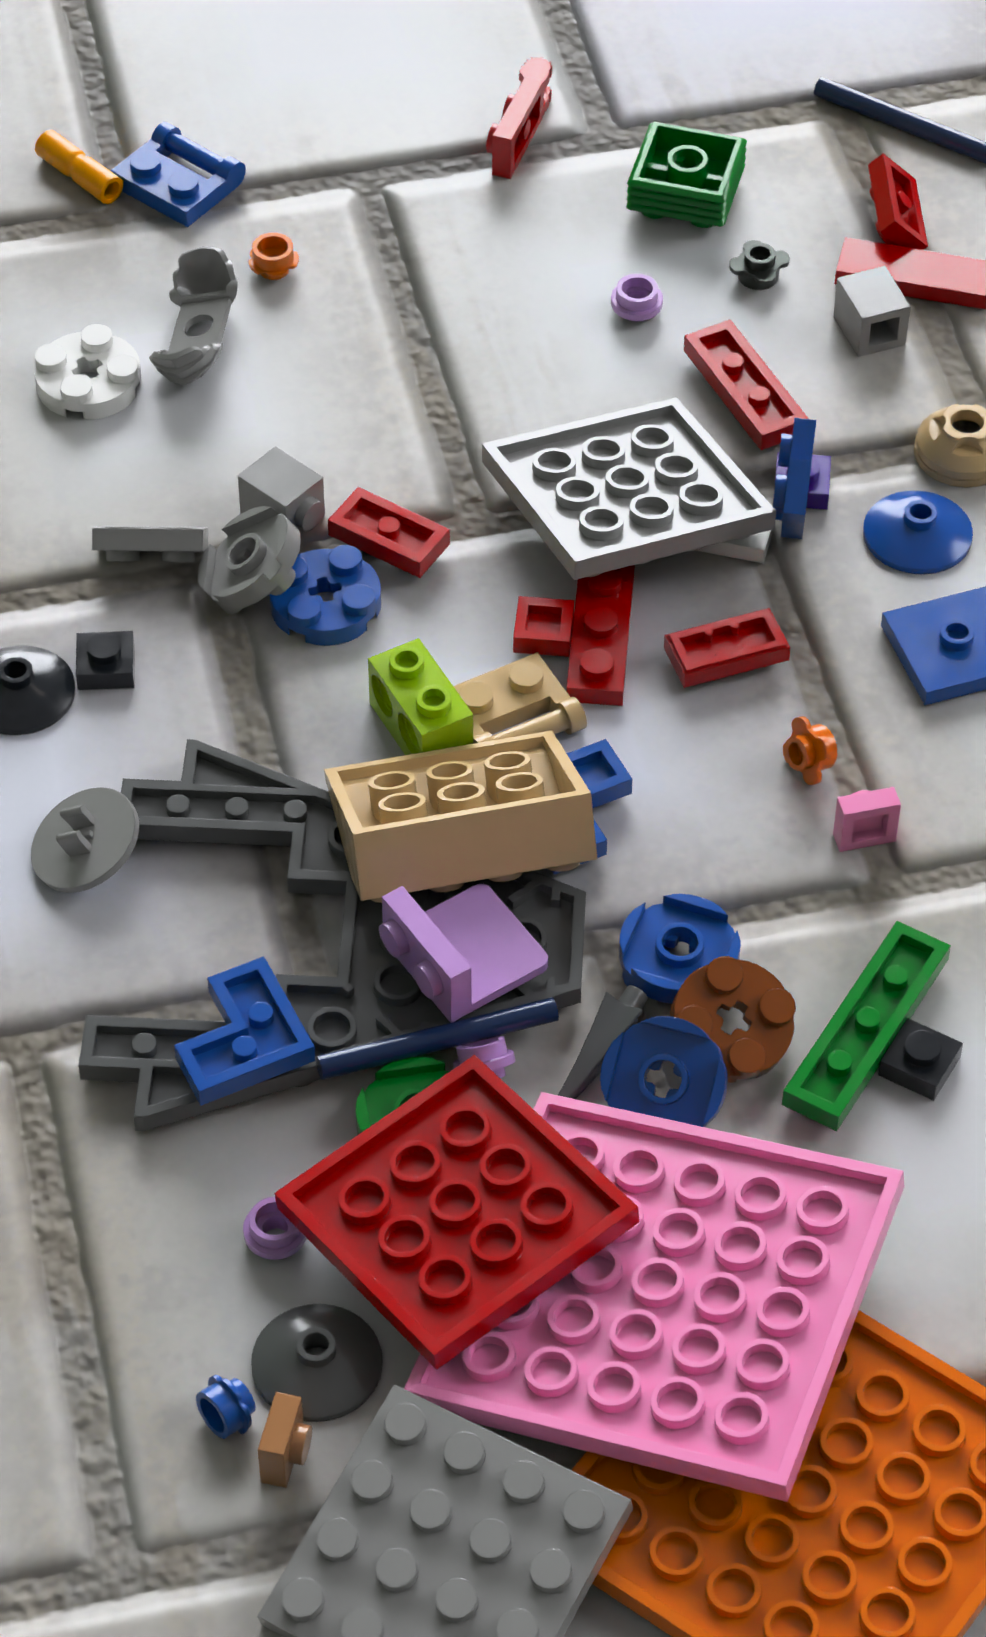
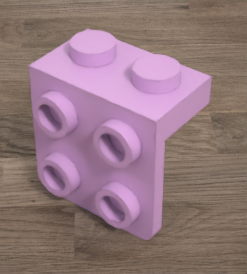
(461, 948)

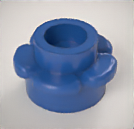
(226, 1406)

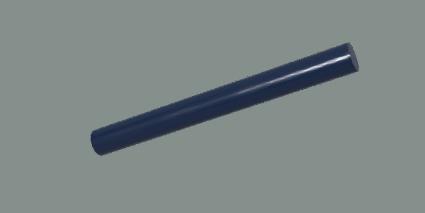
(901, 119)
(437, 1038)

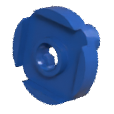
(354, 601)
(664, 925)
(645, 1048)

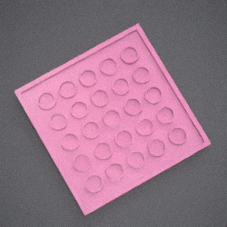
(702, 1325)

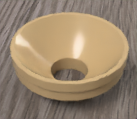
(951, 454)

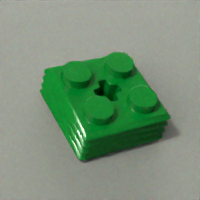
(686, 174)

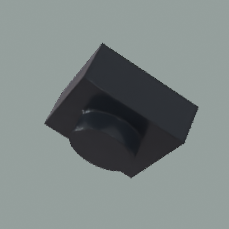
(105, 660)
(920, 1059)

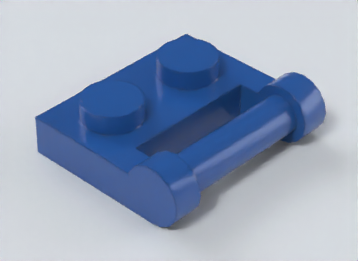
(172, 187)

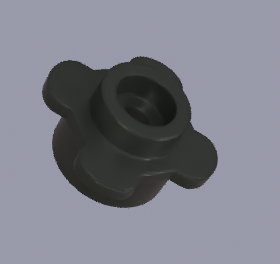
(758, 265)

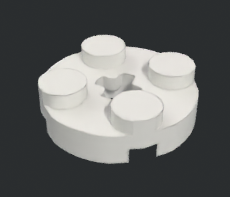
(91, 350)

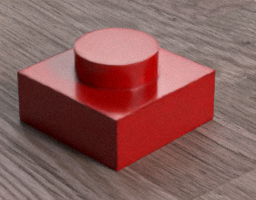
(543, 626)

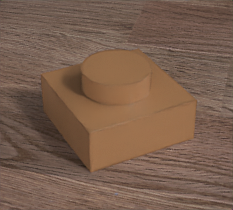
(283, 1440)

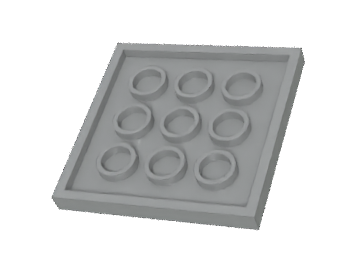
(627, 488)
(445, 1536)

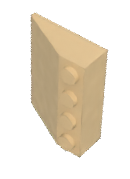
(462, 815)

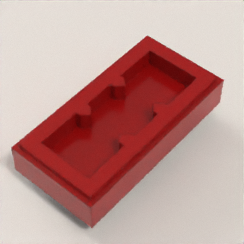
(726, 647)

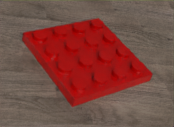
(456, 1210)

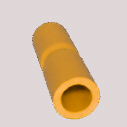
(81, 168)

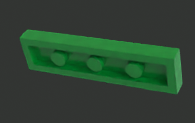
(865, 1025)

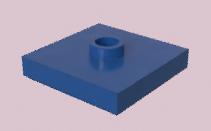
(941, 644)

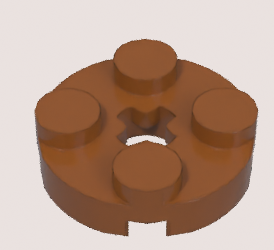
(764, 1006)

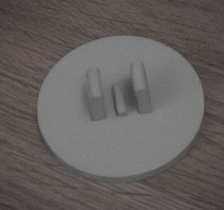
(85, 840)

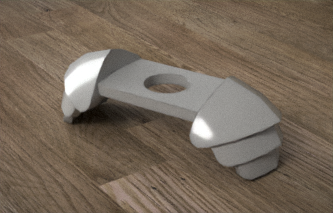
(204, 291)

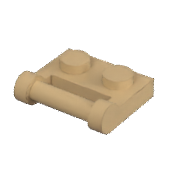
(518, 694)

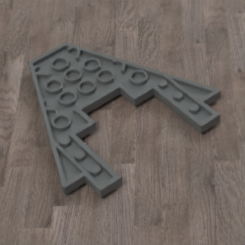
(373, 994)

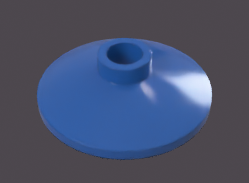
(917, 532)

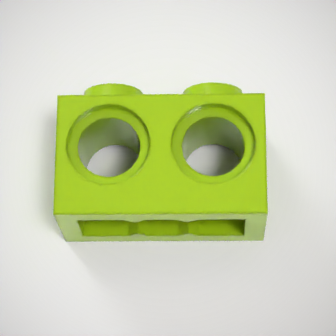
(417, 700)

